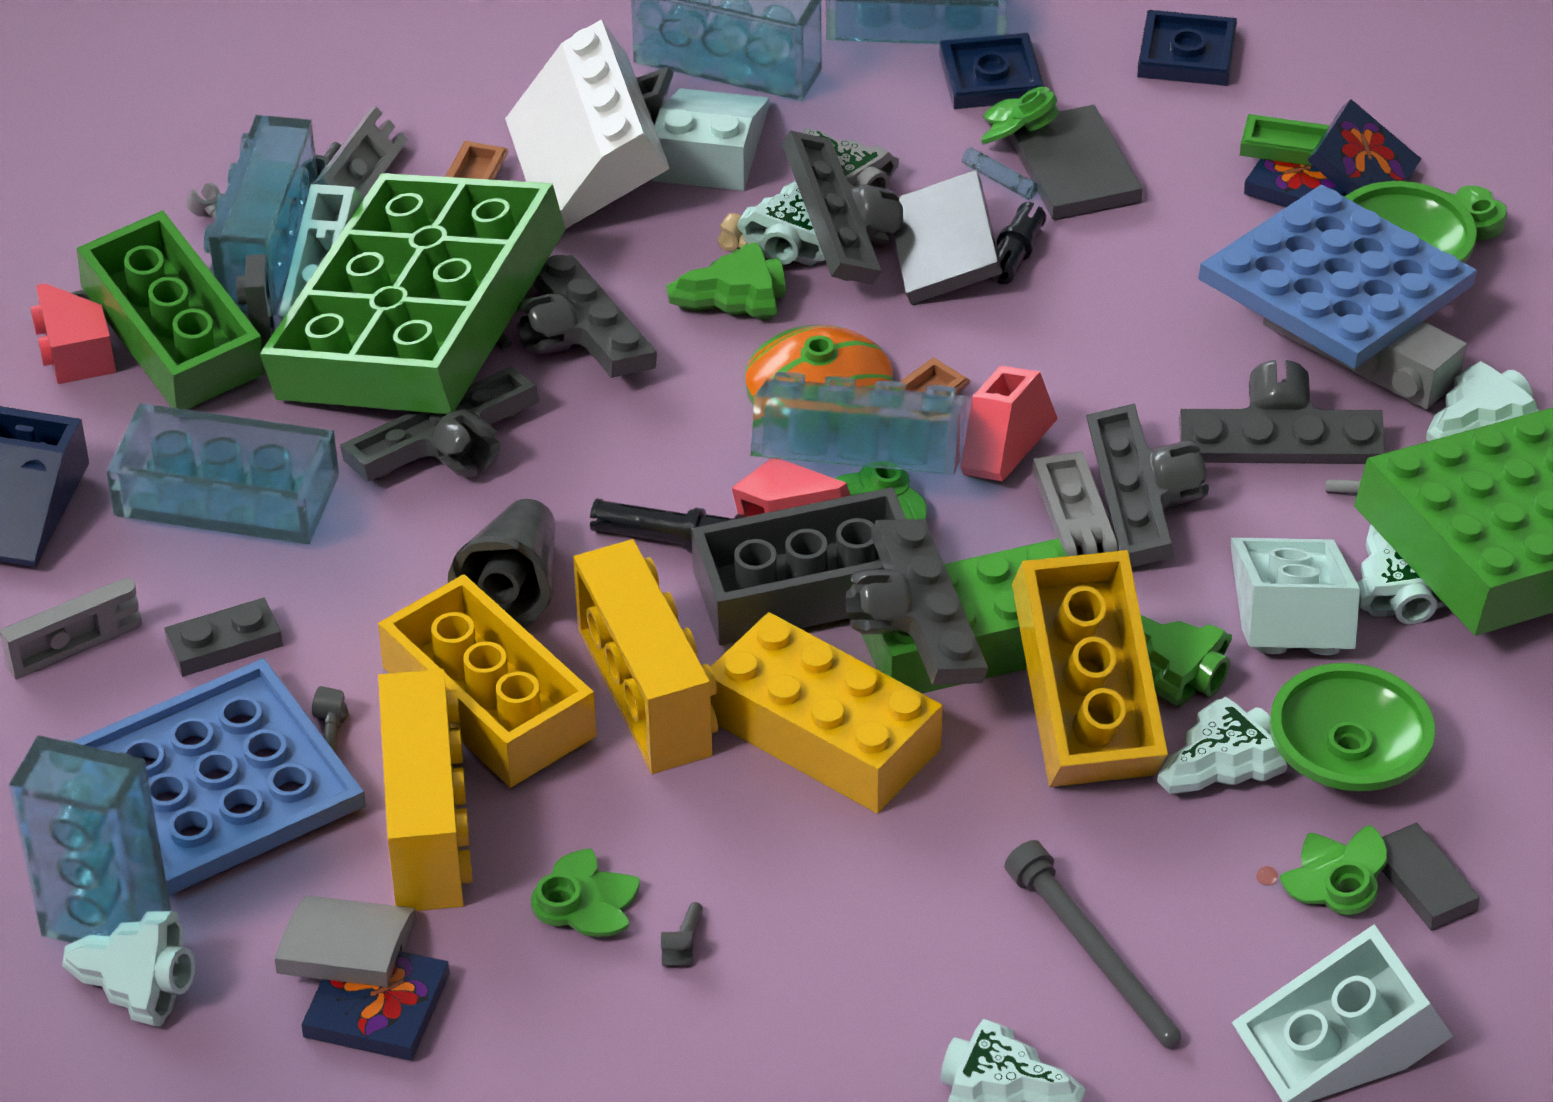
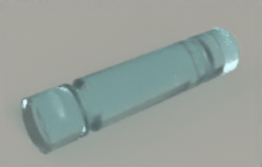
(999, 173)

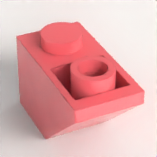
(75, 336)
(1005, 422)
(784, 486)

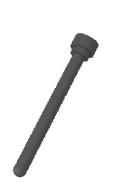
(1033, 869)

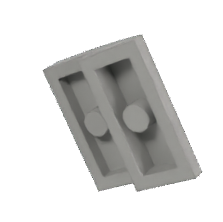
(344, 940)

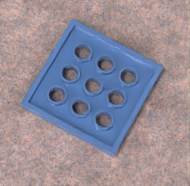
(1310, 270)
(252, 780)

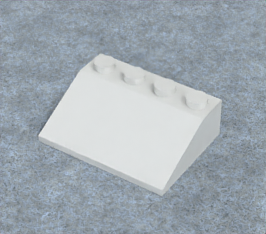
(586, 126)

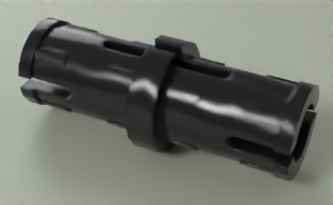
(1017, 240)

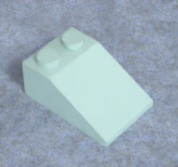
(710, 137)
(1295, 595)
(1342, 1023)

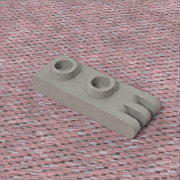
(363, 154)
(1073, 503)
(71, 627)

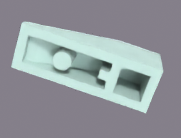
(323, 220)

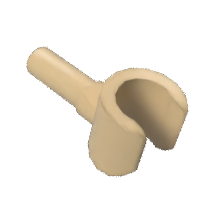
(731, 237)

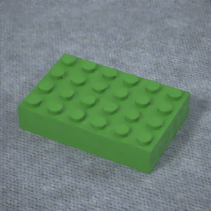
(414, 293)
(1472, 517)

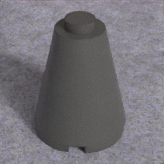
(513, 560)

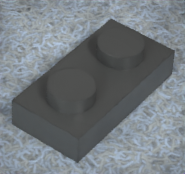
(255, 292)
(223, 636)

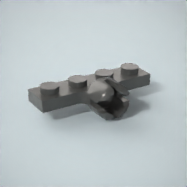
(842, 214)
(580, 312)
(1283, 425)
(453, 438)
(1143, 482)
(916, 598)

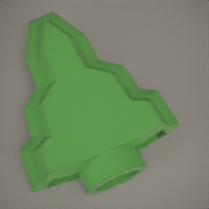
(735, 284)
(1186, 659)

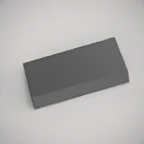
(1427, 877)

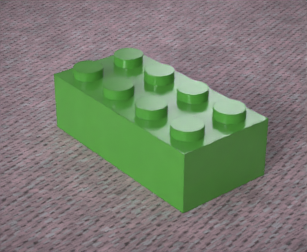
(170, 311)
(990, 607)

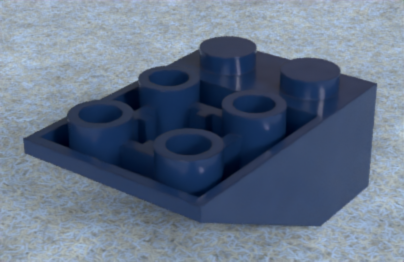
(39, 472)

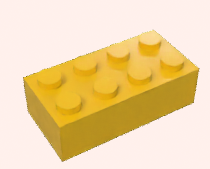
(645, 655)
(1089, 668)
(512, 693)
(825, 712)
(424, 790)

